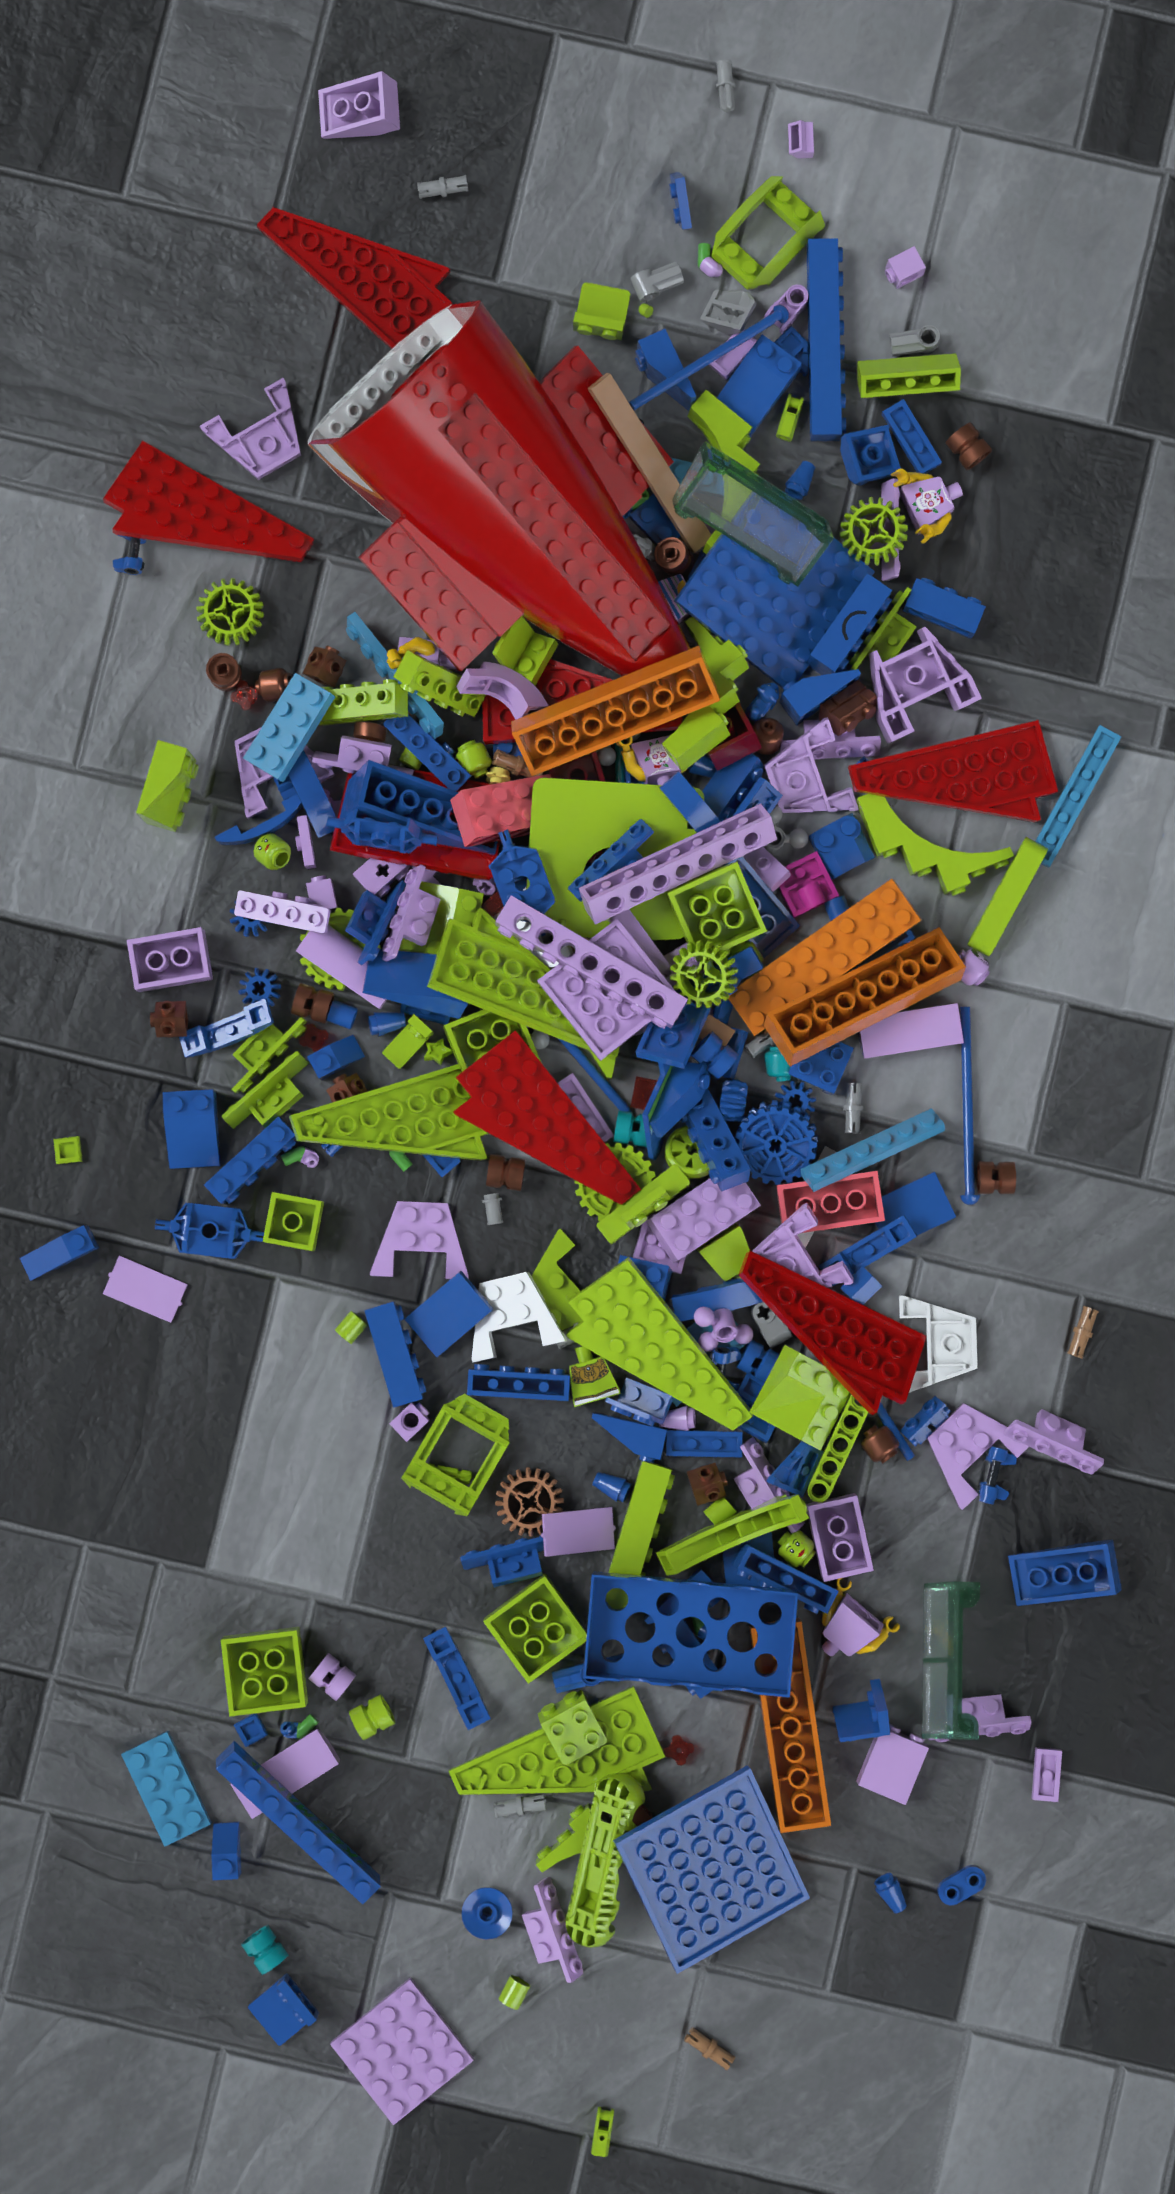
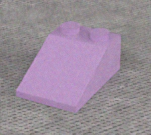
(360, 107)

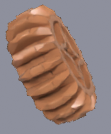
(510, 1489)

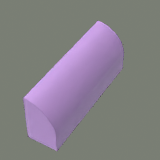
(339, 959)
(912, 1031)
(297, 1765)

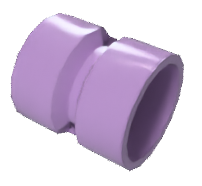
(339, 1682)

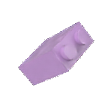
(893, 1764)

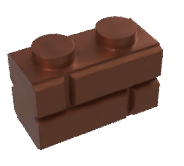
(849, 707)

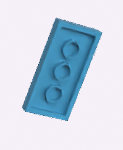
(289, 727)
(166, 1788)

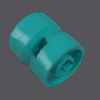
(623, 1129)
(264, 1949)

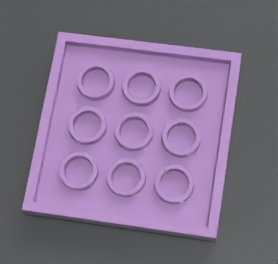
(590, 1011)
(402, 2051)

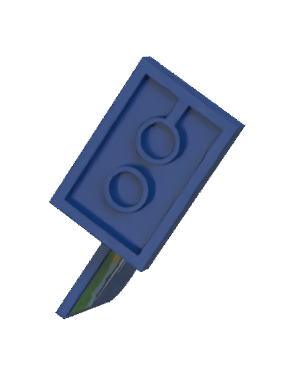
(668, 1048)

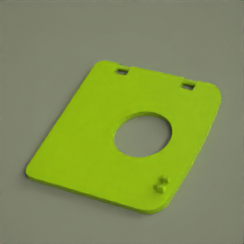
(585, 816)

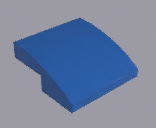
(748, 1391)

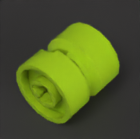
(371, 1717)

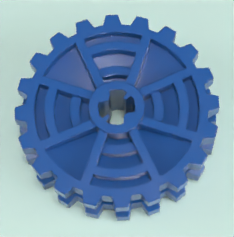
(782, 1123)

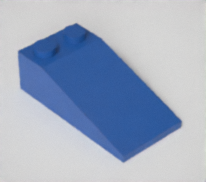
(759, 381)
(775, 916)
(406, 982)
(1065, 1573)

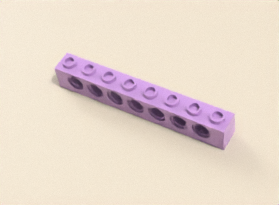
(678, 863)
(517, 910)

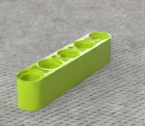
(1007, 896)
(833, 1454)

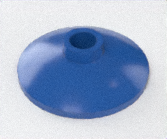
(484, 1925)

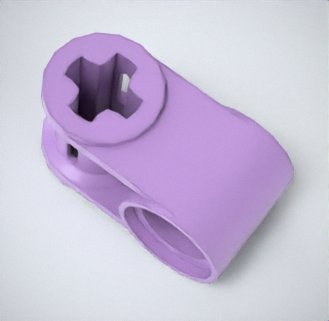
(793, 308)

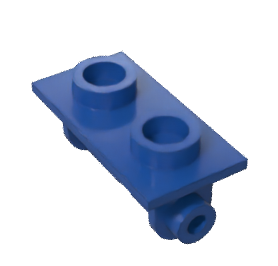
(932, 1412)

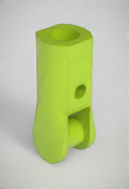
(789, 420)
(602, 2134)

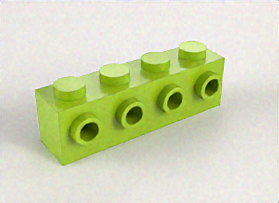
(908, 375)
(437, 683)
(366, 702)

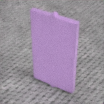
(145, 1289)
(578, 1531)

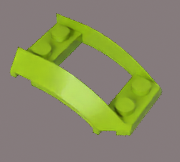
(788, 208)
(440, 1485)

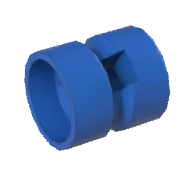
(714, 1055)
(756, 1350)

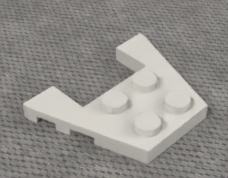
(514, 1303)
(949, 1341)

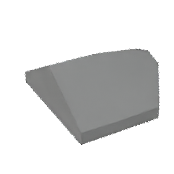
(728, 311)

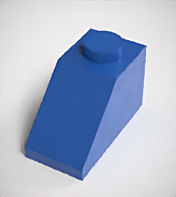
(335, 1057)
(226, 1851)

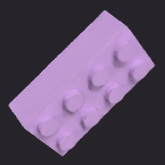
(700, 1217)

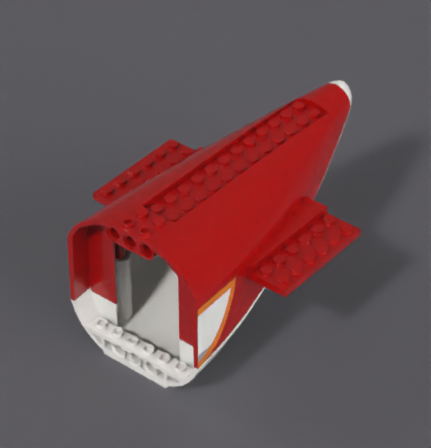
(499, 496)

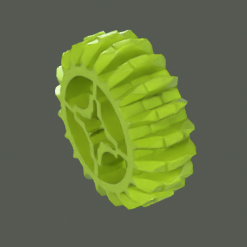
(865, 525)
(239, 610)
(683, 972)

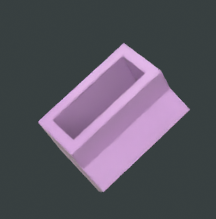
(801, 139)

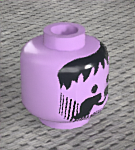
(976, 967)

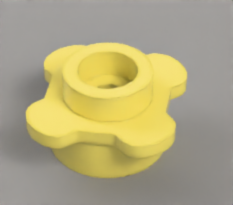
(497, 775)

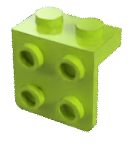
(601, 311)
(572, 1727)

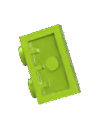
(524, 650)

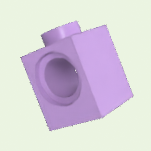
(904, 267)
(322, 892)
(402, 1428)

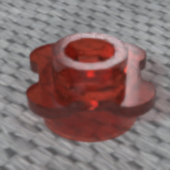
(251, 695)
(306, 1040)
(686, 1749)

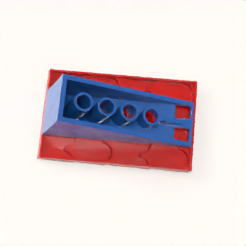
(395, 796)

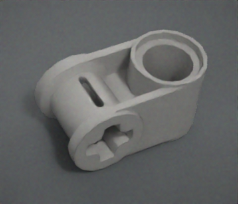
(771, 1327)

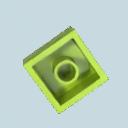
(293, 1221)

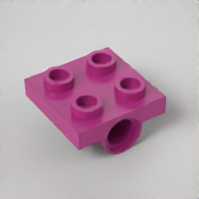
(808, 885)

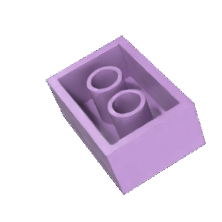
(169, 959)
(839, 1537)

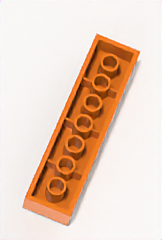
(615, 711)
(826, 953)
(864, 996)
(794, 1744)

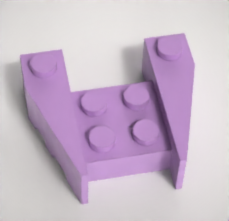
(914, 677)

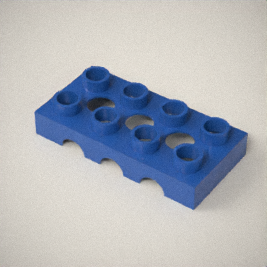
(689, 1664)

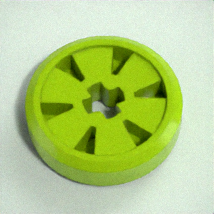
(677, 1152)

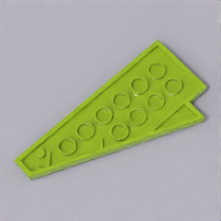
(498, 977)
(399, 1118)
(642, 1335)
(534, 1767)

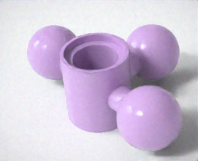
(723, 1328)

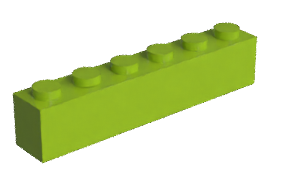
(639, 1526)

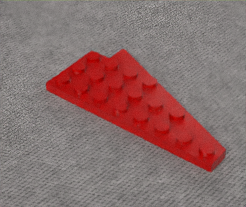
(373, 281)

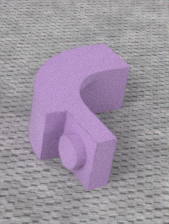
(505, 685)

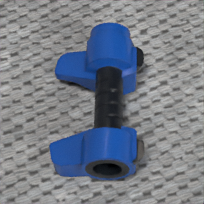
(132, 564)
(725, 1355)
(989, 1490)

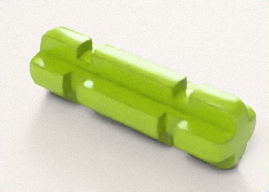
(463, 1476)

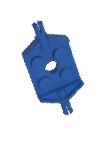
(381, 834)
(517, 862)
(230, 1236)

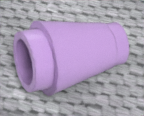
(680, 1419)

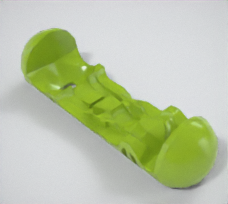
(597, 1877)

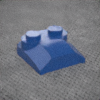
(869, 454)
(841, 846)

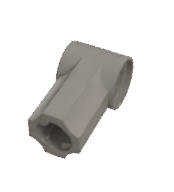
(650, 283)
(911, 342)

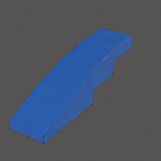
(729, 1295)

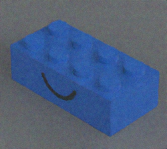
(852, 622)

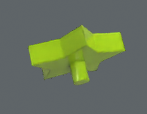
(437, 1051)

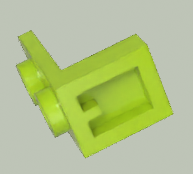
(407, 1042)

